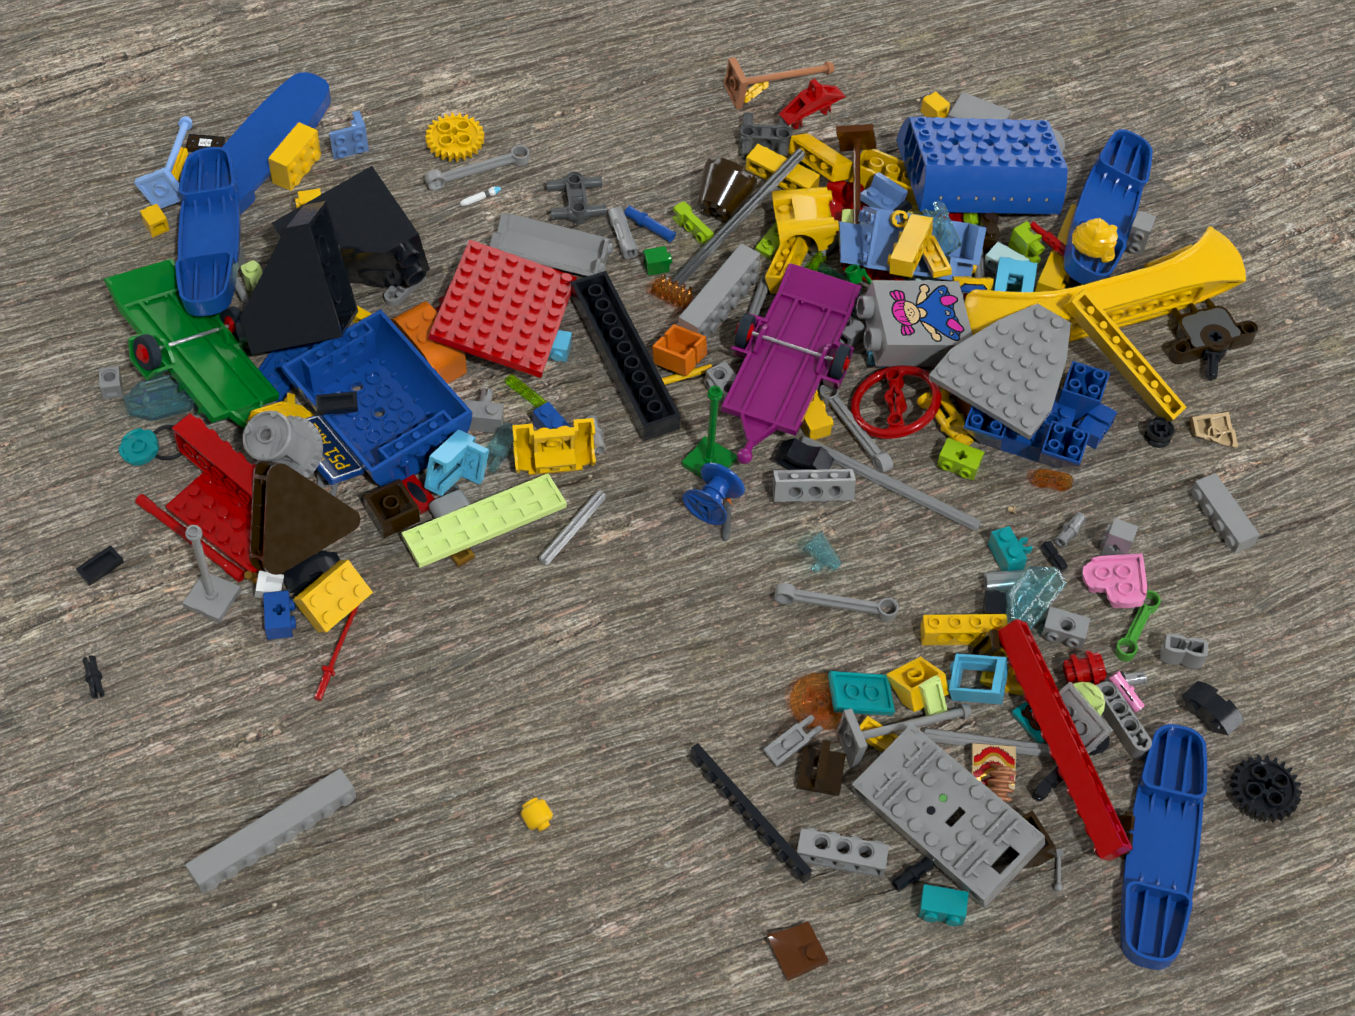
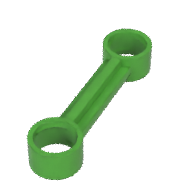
(1136, 628)

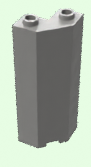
(552, 244)

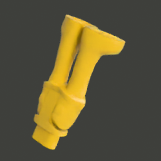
(953, 425)

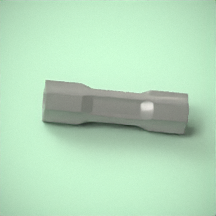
(626, 242)

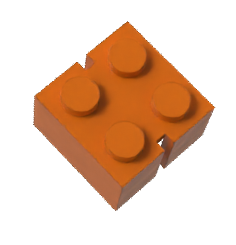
(679, 350)

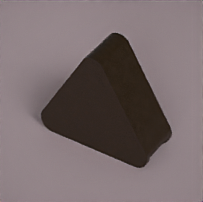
(292, 518)

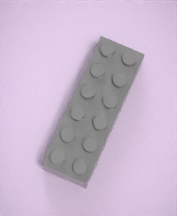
(722, 292)

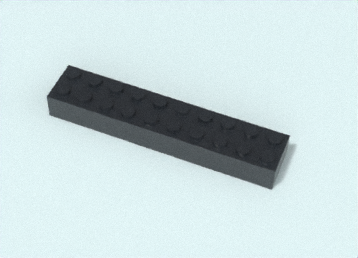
(625, 356)

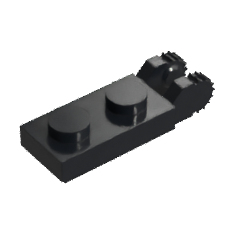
(1044, 787)

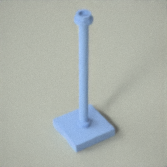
(161, 185)

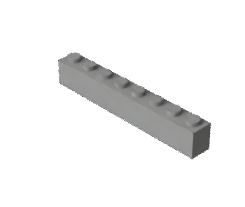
(270, 831)

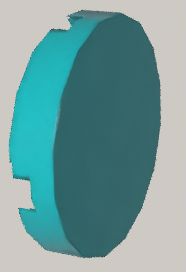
(139, 447)

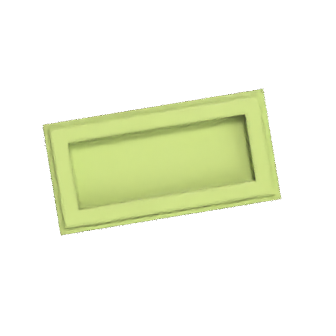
(933, 696)

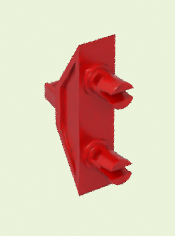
(809, 101)

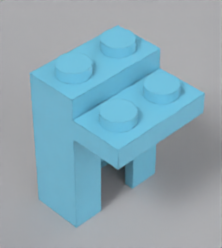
(1014, 275)
(458, 459)

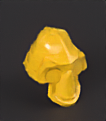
(1096, 239)

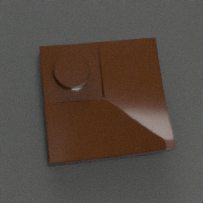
(797, 950)

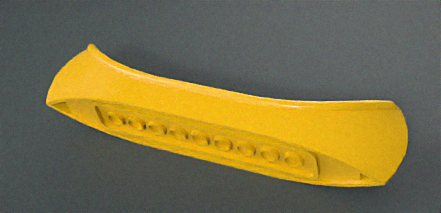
(1132, 297)

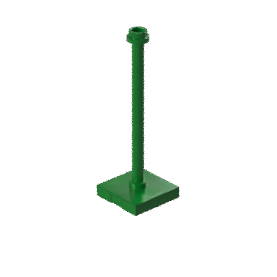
(707, 449)

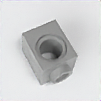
(110, 382)

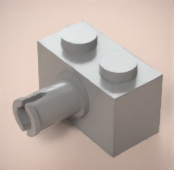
(486, 415)

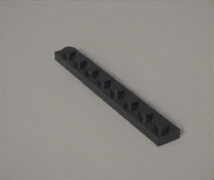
(753, 816)

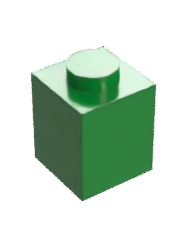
(657, 260)

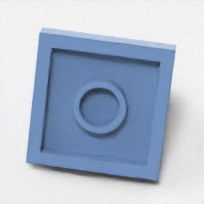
(883, 193)

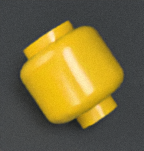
(536, 814)

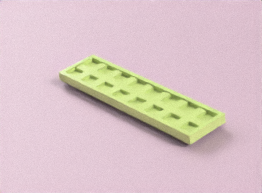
(483, 520)

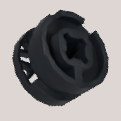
(1159, 432)

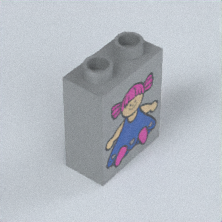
(913, 321)

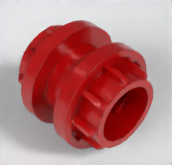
(1085, 669)

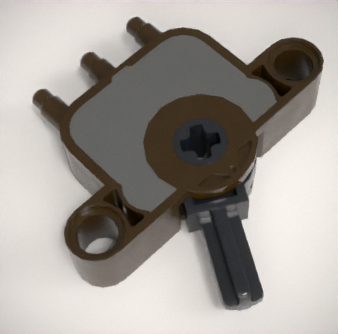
(1208, 335)

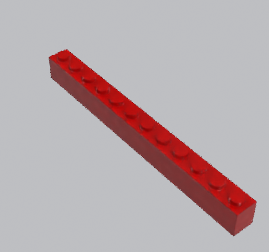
(1064, 741)

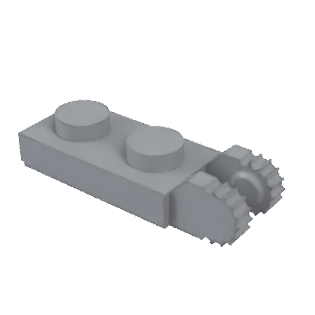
(791, 741)

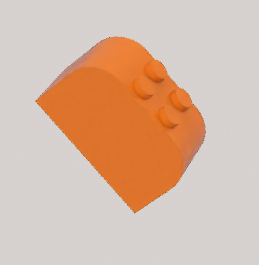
(416, 326)

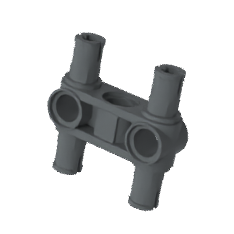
(769, 136)
(577, 207)

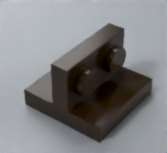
(821, 770)

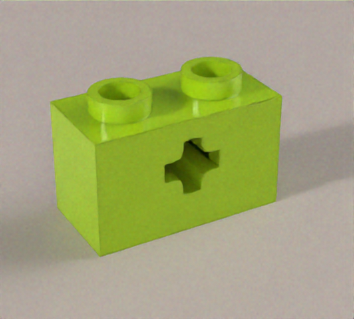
(960, 459)

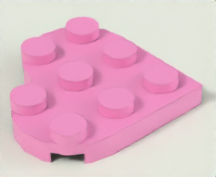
(1119, 578)

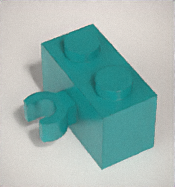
(1007, 550)

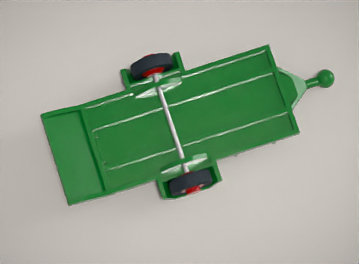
(196, 350)

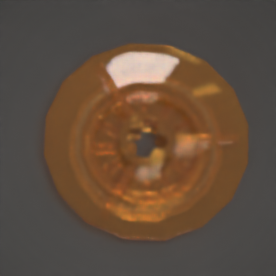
(806, 698)

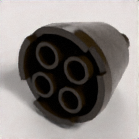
(724, 188)

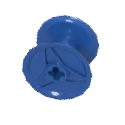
(706, 503)

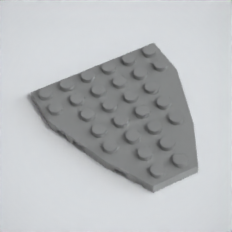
(1010, 368)

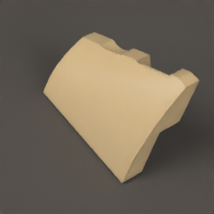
(1214, 428)

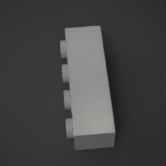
(1224, 513)

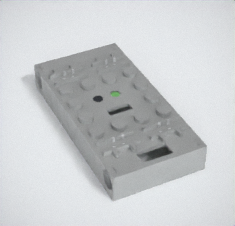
(921, 787)

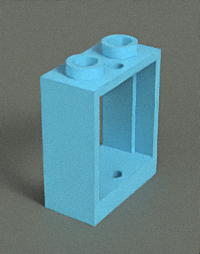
(981, 663)

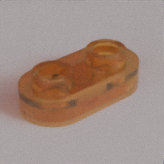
(1052, 479)

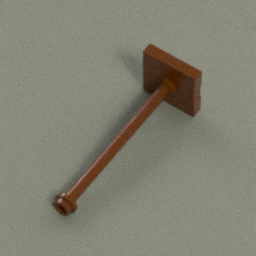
(855, 139)

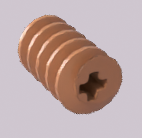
(1001, 781)

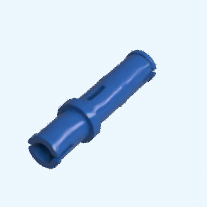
(644, 220)

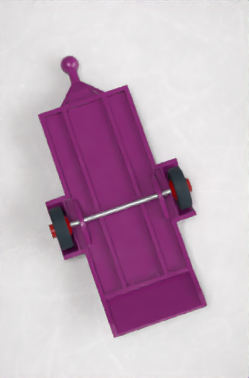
(790, 354)

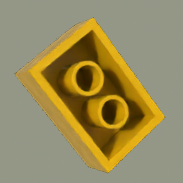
(294, 156)
(332, 596)

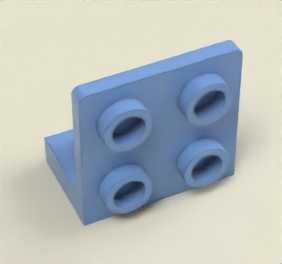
(350, 139)

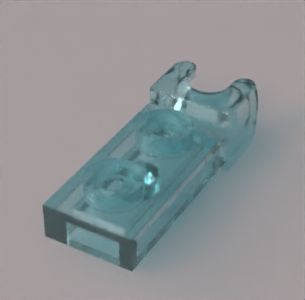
(943, 228)

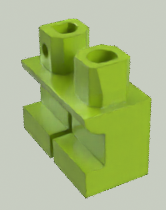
(1026, 242)

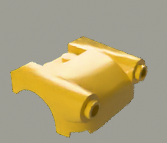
(805, 213)
(554, 449)

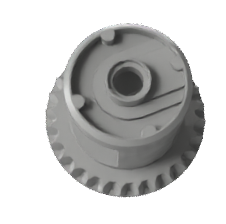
(284, 440)

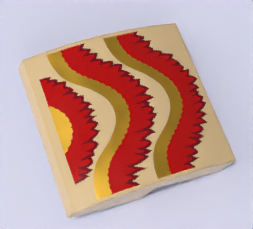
(985, 754)

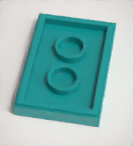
(861, 693)

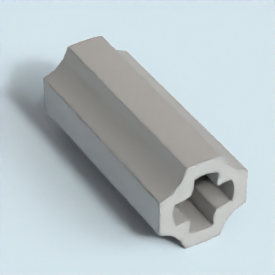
(1001, 580)

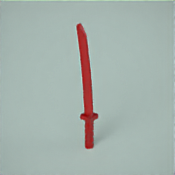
(328, 671)

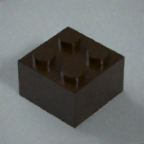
(391, 508)

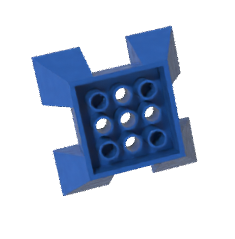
(1056, 440)

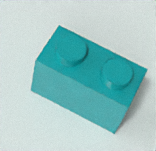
(943, 905)

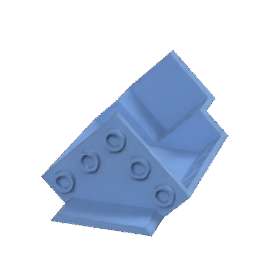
(875, 236)

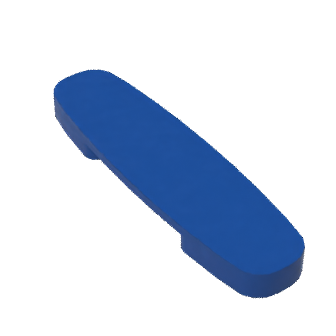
(299, 99)
(1114, 196)
(208, 232)
(1165, 848)

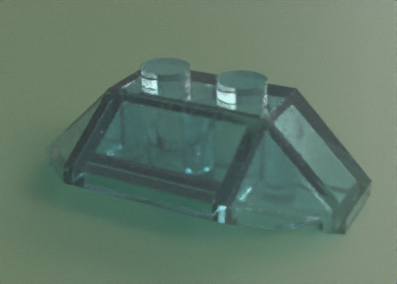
(158, 399)
(1033, 593)

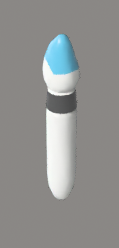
(482, 195)

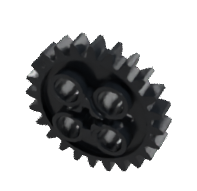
(1271, 773)

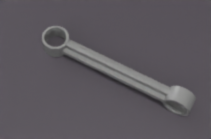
(476, 168)
(881, 460)
(787, 594)

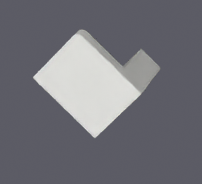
(268, 583)

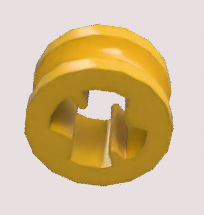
(896, 213)

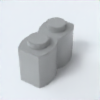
(1180, 650)

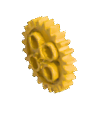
(454, 137)

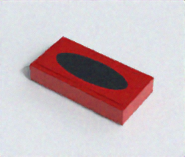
(419, 494)

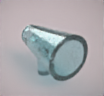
(822, 550)

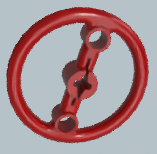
(895, 420)

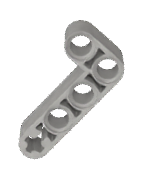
(1136, 741)

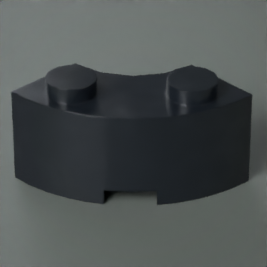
(800, 456)
(309, 570)
(1205, 703)

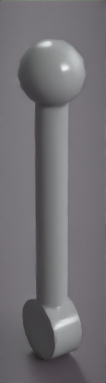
(1058, 886)

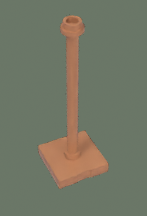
(737, 83)

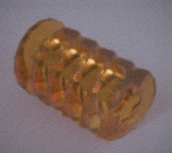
(672, 292)

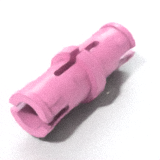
(1135, 703)

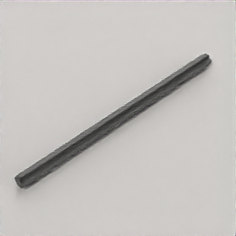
(739, 217)

